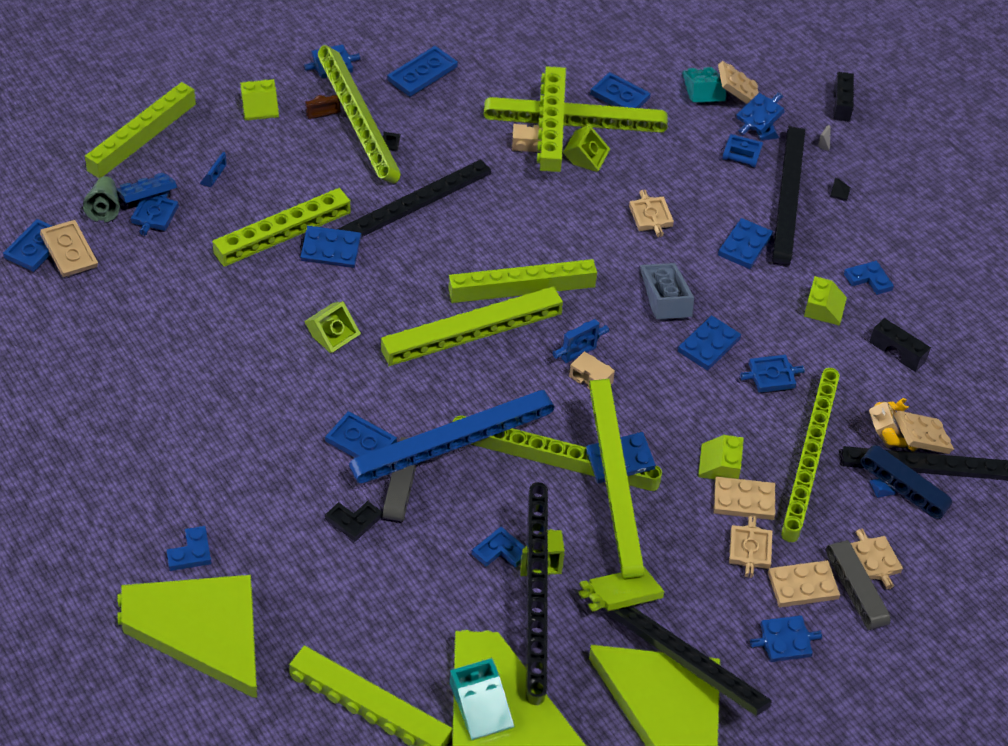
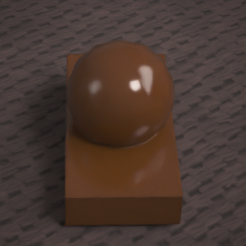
(322, 106)

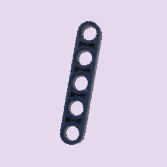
(906, 481)

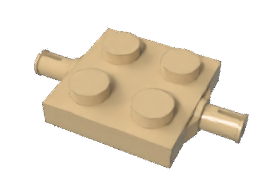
(651, 213)
(750, 546)
(877, 558)

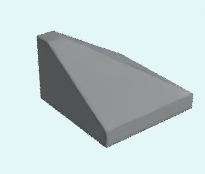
(824, 142)

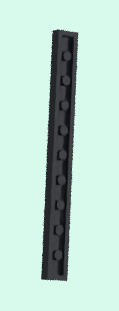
(418, 199)
(937, 463)
(691, 659)

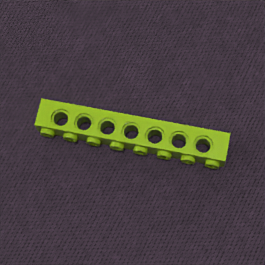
(553, 119)
(281, 227)

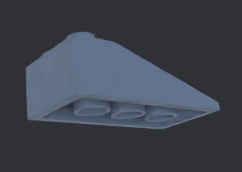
(667, 291)

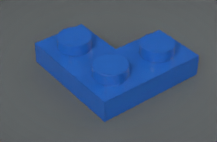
(870, 273)
(499, 544)
(192, 555)

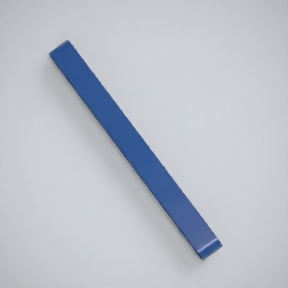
(451, 436)

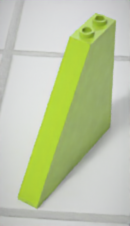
(197, 623)
(659, 696)
(532, 723)

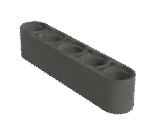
(399, 492)
(858, 585)

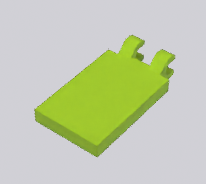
(615, 592)

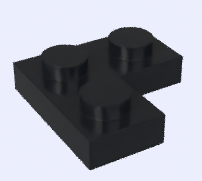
(356, 523)

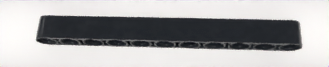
(788, 196)
(535, 599)

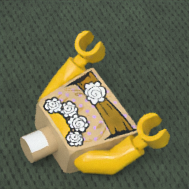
(886, 425)

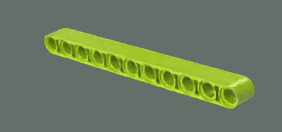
(359, 114)
(579, 115)
(557, 454)
(810, 455)
(616, 479)

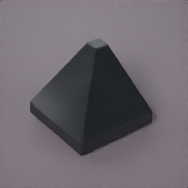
(392, 140)
(840, 190)

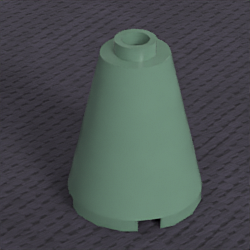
(102, 200)

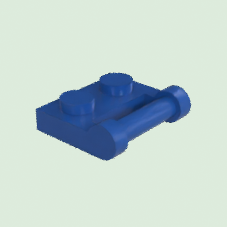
(742, 146)

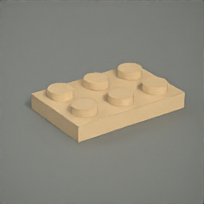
(737, 82)
(68, 248)
(923, 432)
(744, 498)
(803, 583)

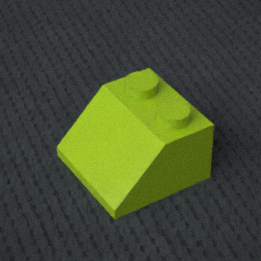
(259, 99)
(586, 149)
(825, 302)
(332, 326)
(721, 457)
(555, 554)

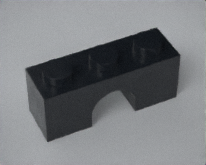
(843, 96)
(912, 350)

